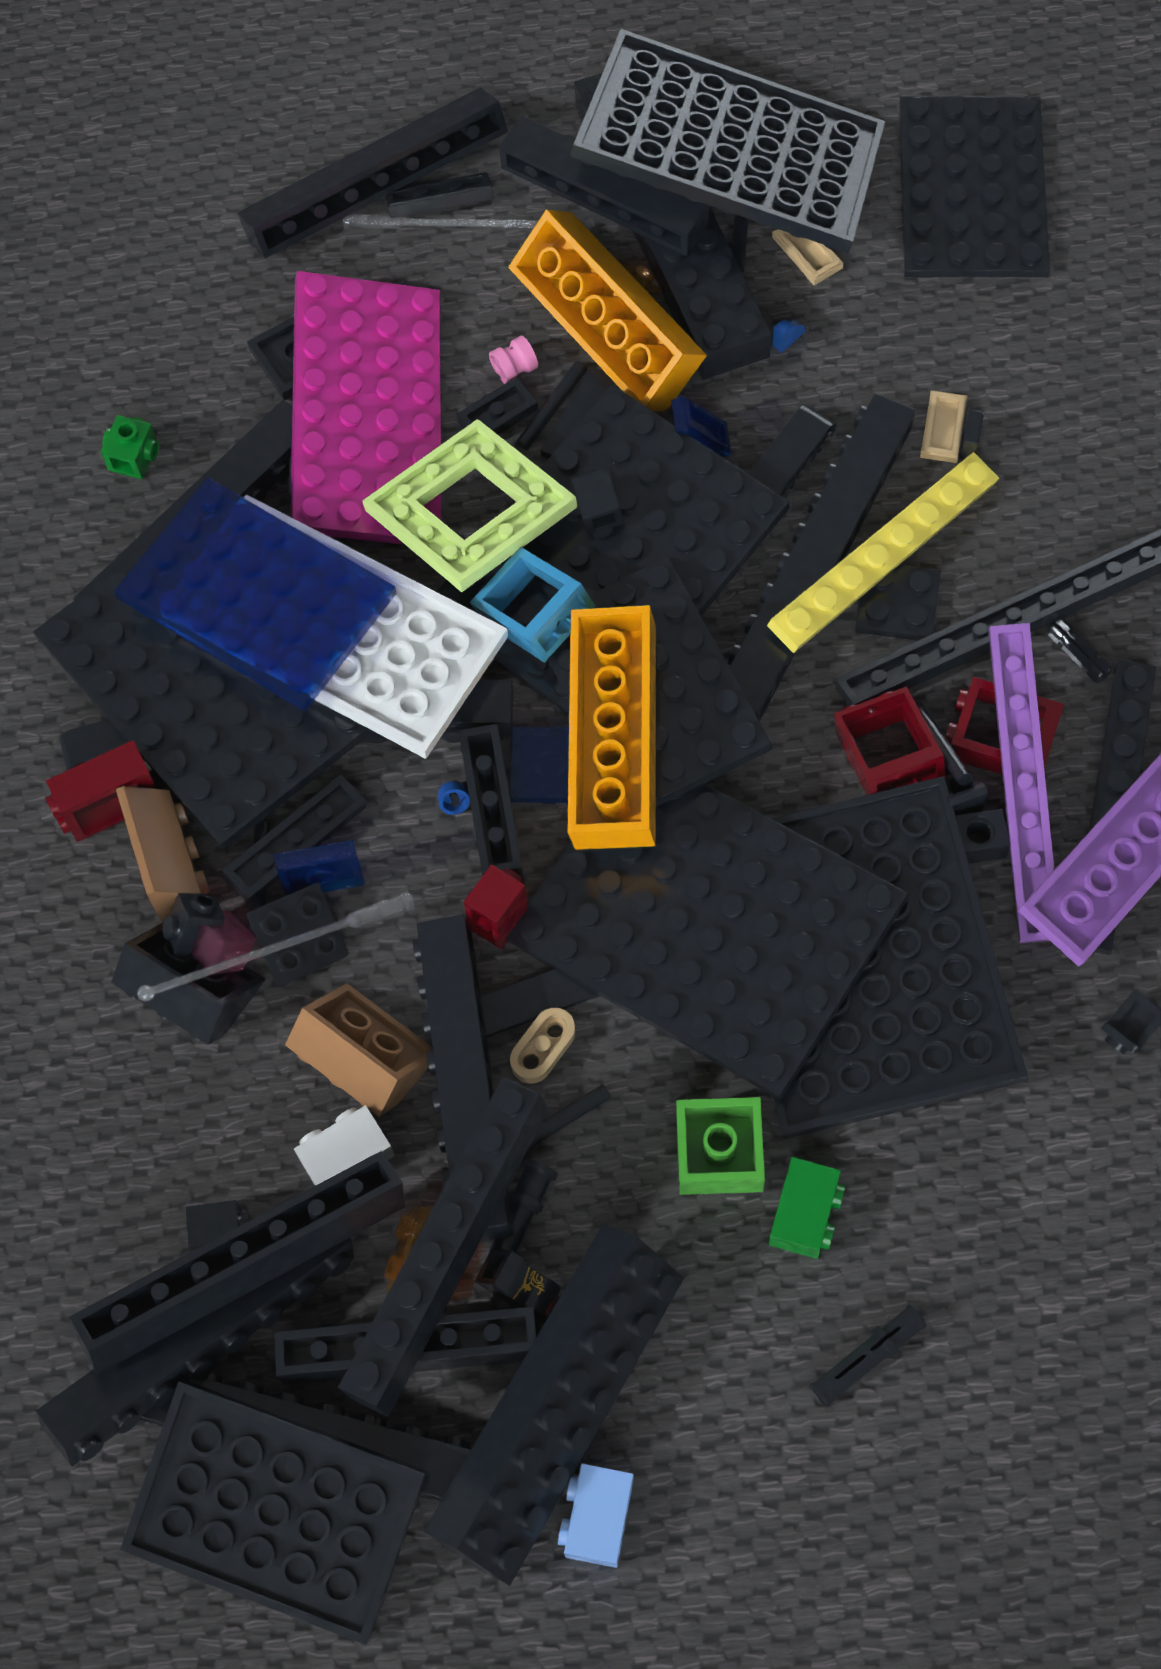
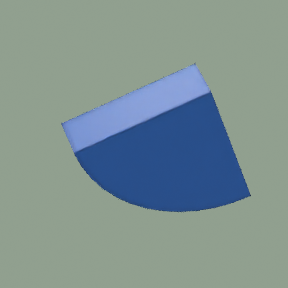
(786, 333)

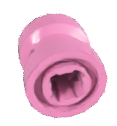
(514, 359)

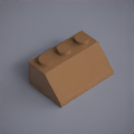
(161, 846)
(359, 1048)

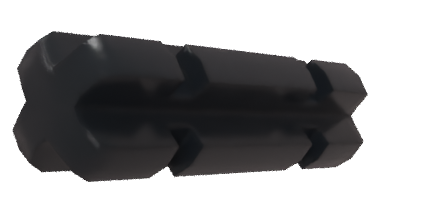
(1079, 650)

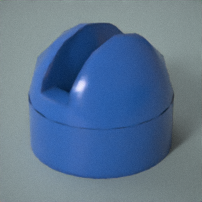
(444, 797)

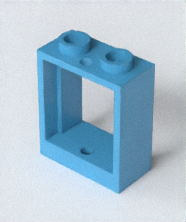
(542, 634)

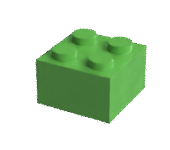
(720, 1146)

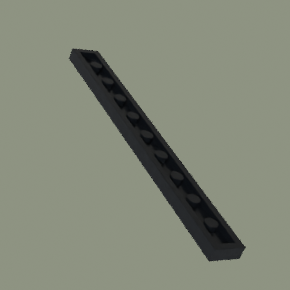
(1035, 606)

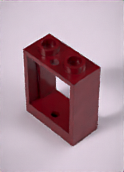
(886, 711)
(985, 756)
(86, 795)

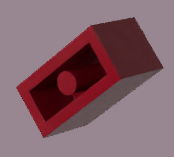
(496, 905)

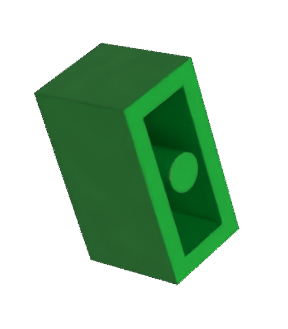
(805, 1208)

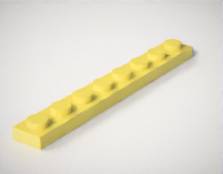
(882, 552)

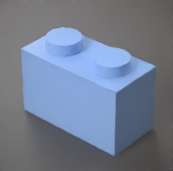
(597, 1515)

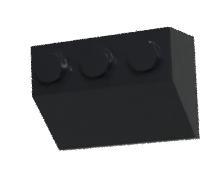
(200, 1007)

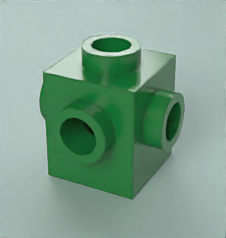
(129, 446)

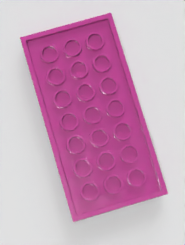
(360, 397)

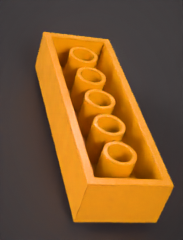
(606, 310)
(612, 728)

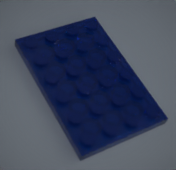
(256, 593)

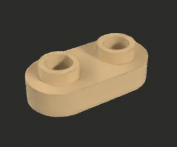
(542, 1046)

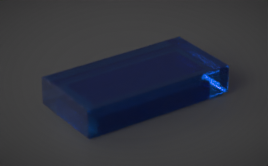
(701, 425)

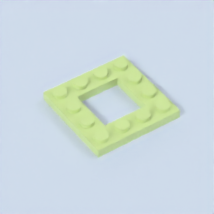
(460, 561)

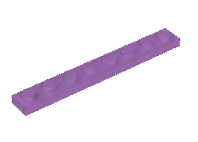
(1021, 766)

